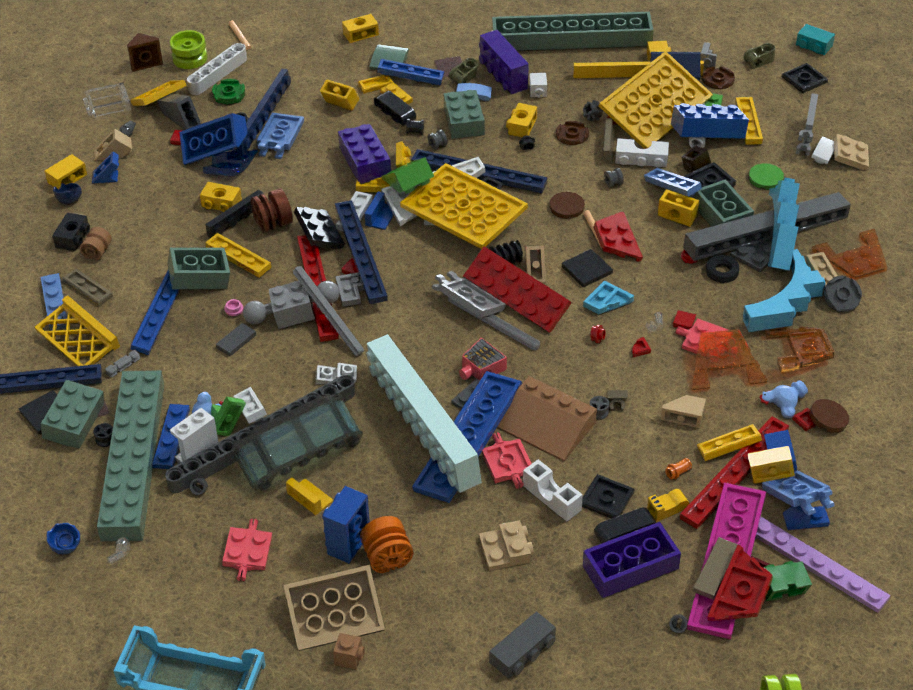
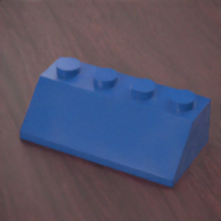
(212, 137)

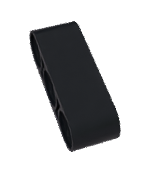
(395, 107)
(623, 524)

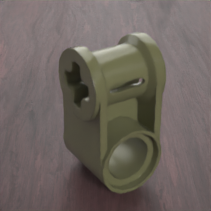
(761, 55)
(464, 71)

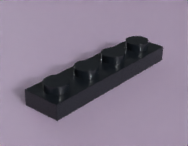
(231, 216)

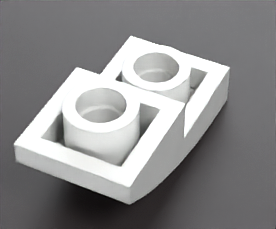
(823, 151)
(327, 374)

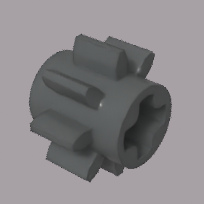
(592, 110)

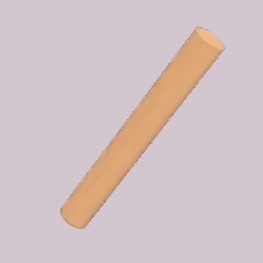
(238, 33)
(591, 221)

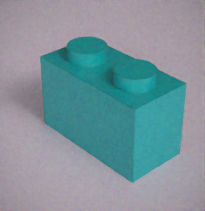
(815, 39)

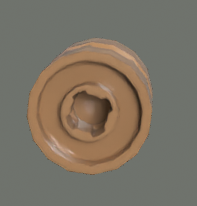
(95, 243)

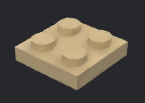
(851, 152)

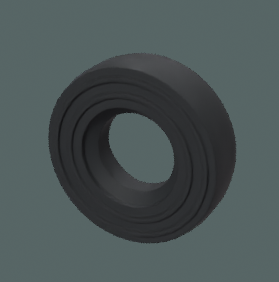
(722, 277)

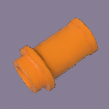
(674, 470)

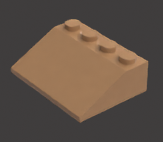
(548, 418)

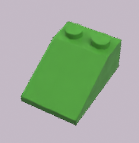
(409, 175)

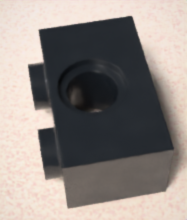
(71, 231)

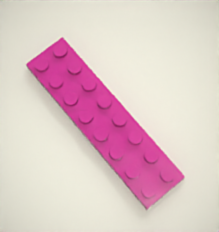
(737, 522)

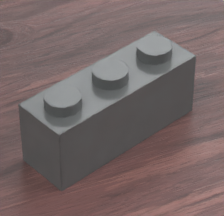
(522, 645)

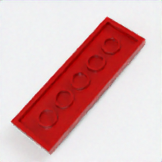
(517, 289)

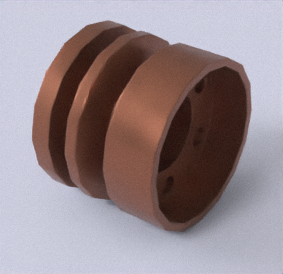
(271, 209)

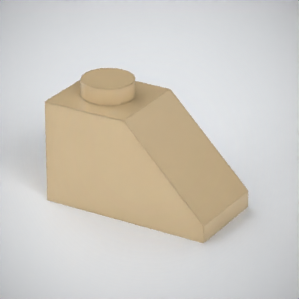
(114, 142)
(535, 262)
(684, 410)

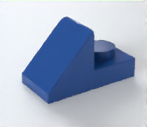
(107, 170)
(797, 519)

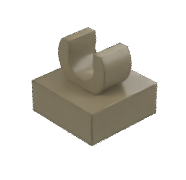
(617, 396)

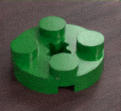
(221, 93)

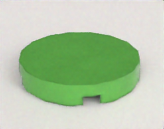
(765, 176)

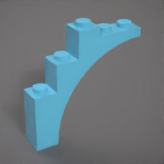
(785, 215)
(794, 298)

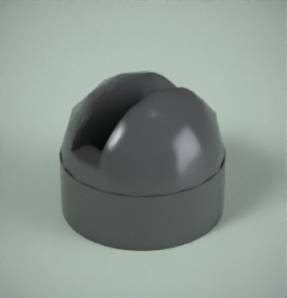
(197, 489)
(673, 623)

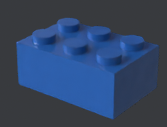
(344, 523)

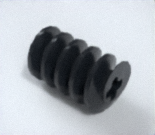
(509, 251)

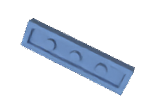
(673, 182)
(53, 296)

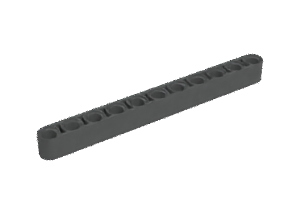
(220, 454)

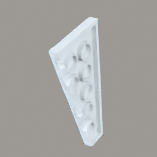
(393, 198)

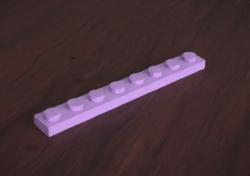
(822, 565)

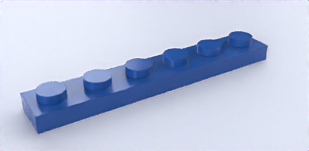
(155, 317)

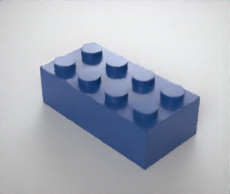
(709, 121)

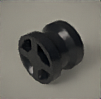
(100, 430)

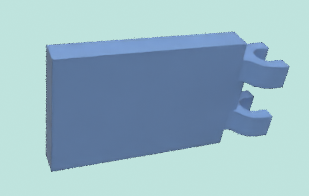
(279, 133)
(800, 491)

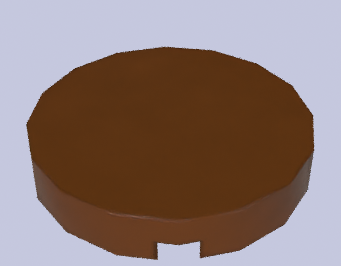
(718, 77)
(572, 133)
(567, 205)
(829, 415)

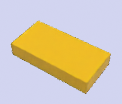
(374, 83)

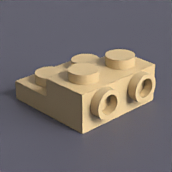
(506, 546)

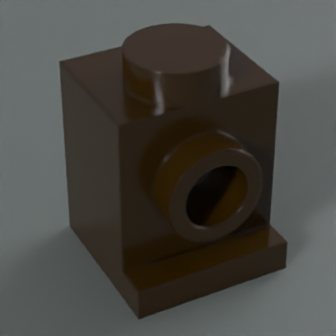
(695, 159)

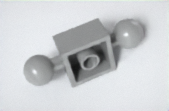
(289, 304)

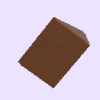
(144, 52)

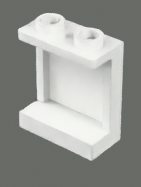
(195, 434)

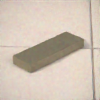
(608, 140)
(87, 287)
(715, 568)

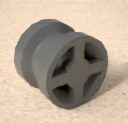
(437, 139)
(613, 177)
(600, 402)

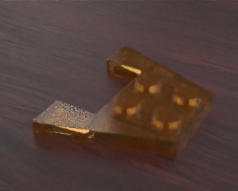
(860, 261)
(807, 344)
(724, 351)

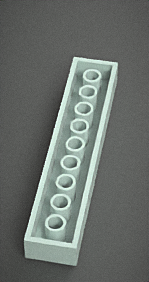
(424, 414)

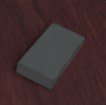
(236, 339)

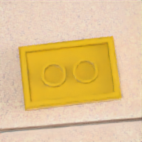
(158, 92)

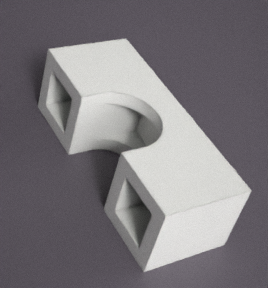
(628, 153)
(540, 482)

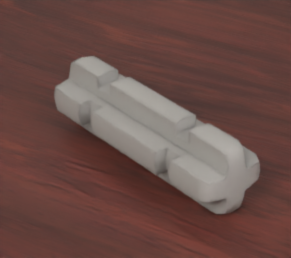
(122, 363)

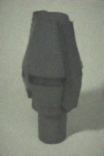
(127, 128)

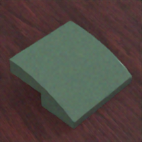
(388, 53)

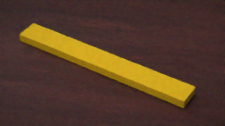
(612, 69)

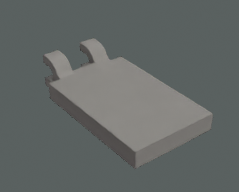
(807, 132)
(468, 295)

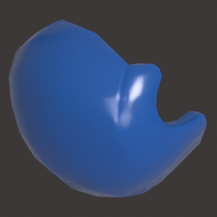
(62, 535)

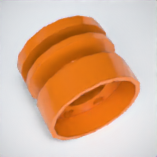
(386, 544)

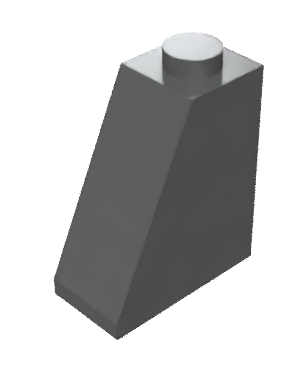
(179, 110)

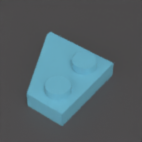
(606, 298)

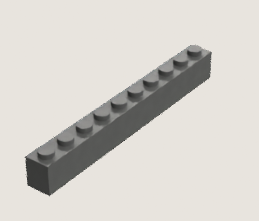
(760, 227)

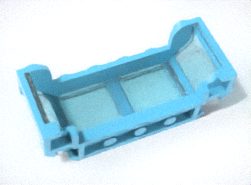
(162, 666)

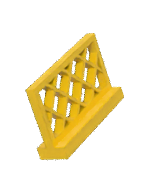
(85, 320)

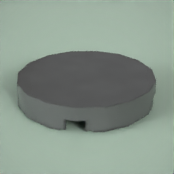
(842, 294)

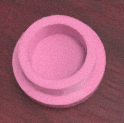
(233, 307)

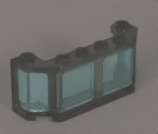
(295, 439)

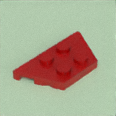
(617, 237)
(741, 589)

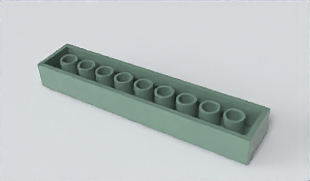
(576, 30)
(131, 456)

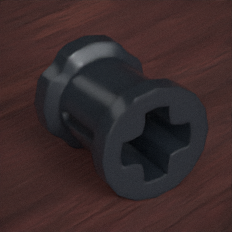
(415, 126)

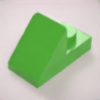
(227, 415)

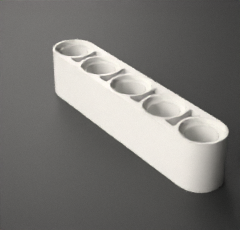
(216, 69)

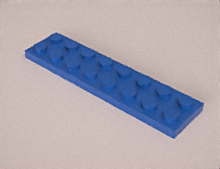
(477, 424)

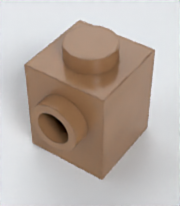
(348, 651)

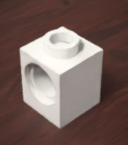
(538, 85)

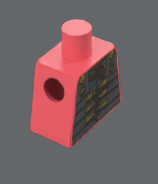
(482, 358)

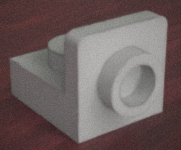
(707, 56)

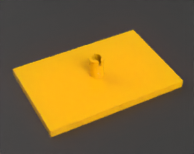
(647, 100)
(464, 206)

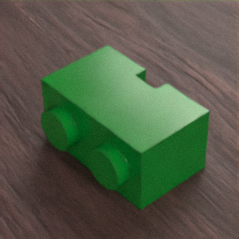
(789, 579)

